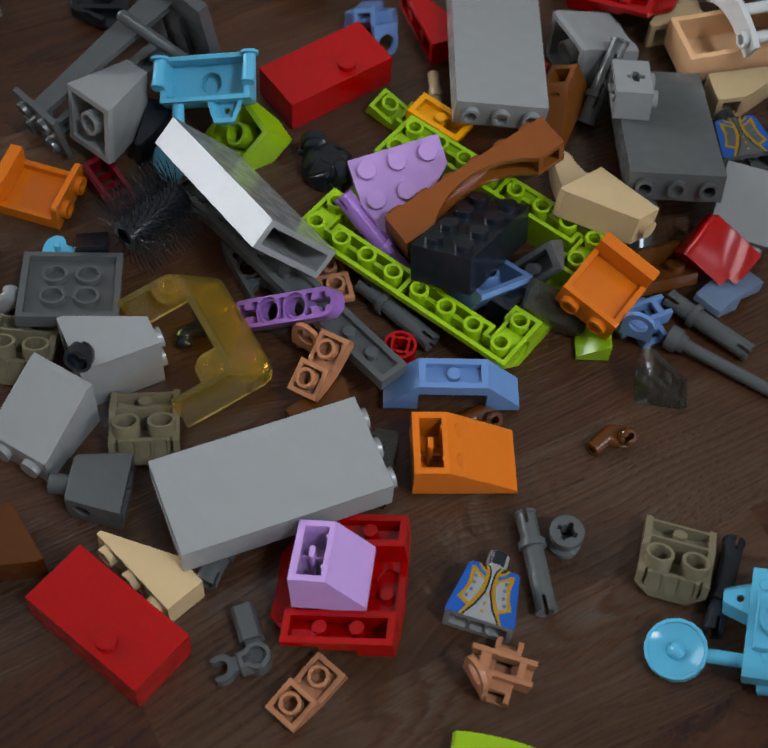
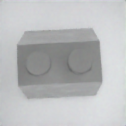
(584, 39)
(108, 109)
(746, 204)
(125, 350)
(46, 417)

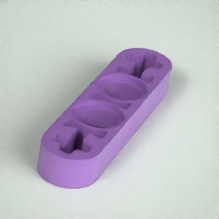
(286, 308)

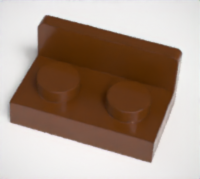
(673, 270)

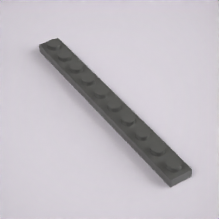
(369, 352)

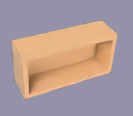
(708, 44)

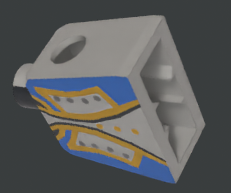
(485, 599)

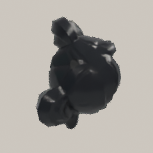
(323, 162)

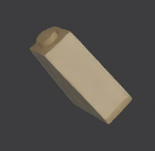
(606, 205)

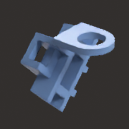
(380, 19)
(643, 325)

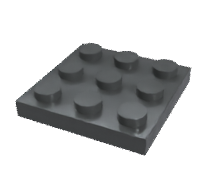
(68, 286)

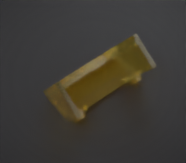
(226, 371)

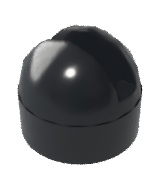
(74, 356)

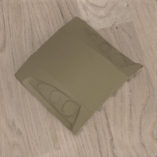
(20, 343)
(144, 425)
(675, 562)

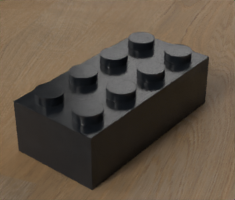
(469, 243)

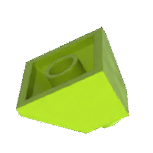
(254, 136)

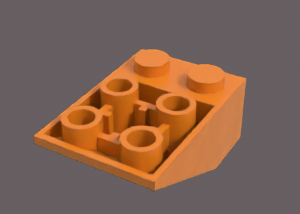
(460, 455)

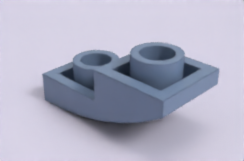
(725, 298)

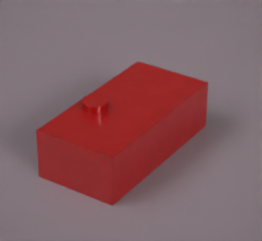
(325, 75)
(109, 625)

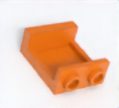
(38, 190)
(606, 285)

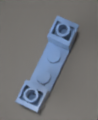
(453, 377)

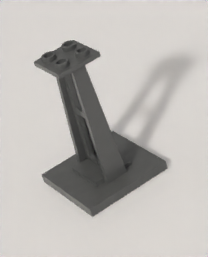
(179, 21)

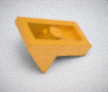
(438, 116)

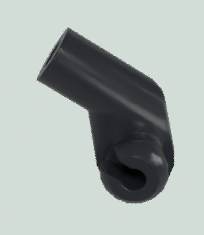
(187, 332)

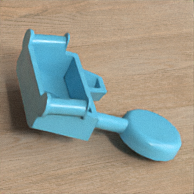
(203, 81)
(680, 651)

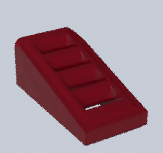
(96, 165)

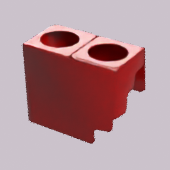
(717, 251)

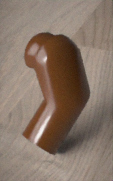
(484, 414)
(611, 436)

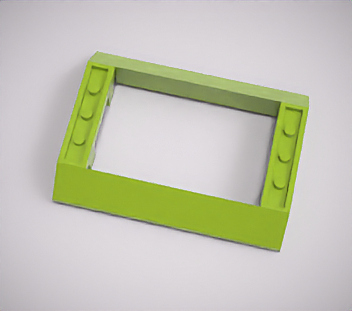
(520, 329)

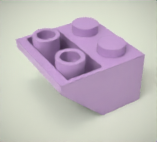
(330, 567)

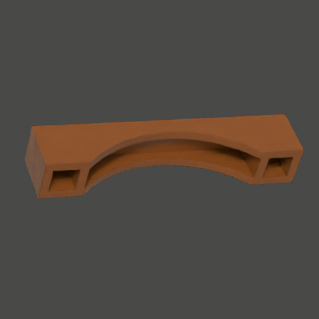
(524, 153)

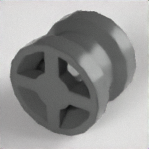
(561, 545)

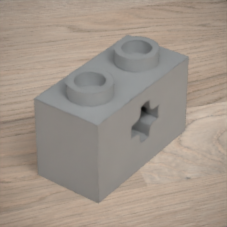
(631, 90)

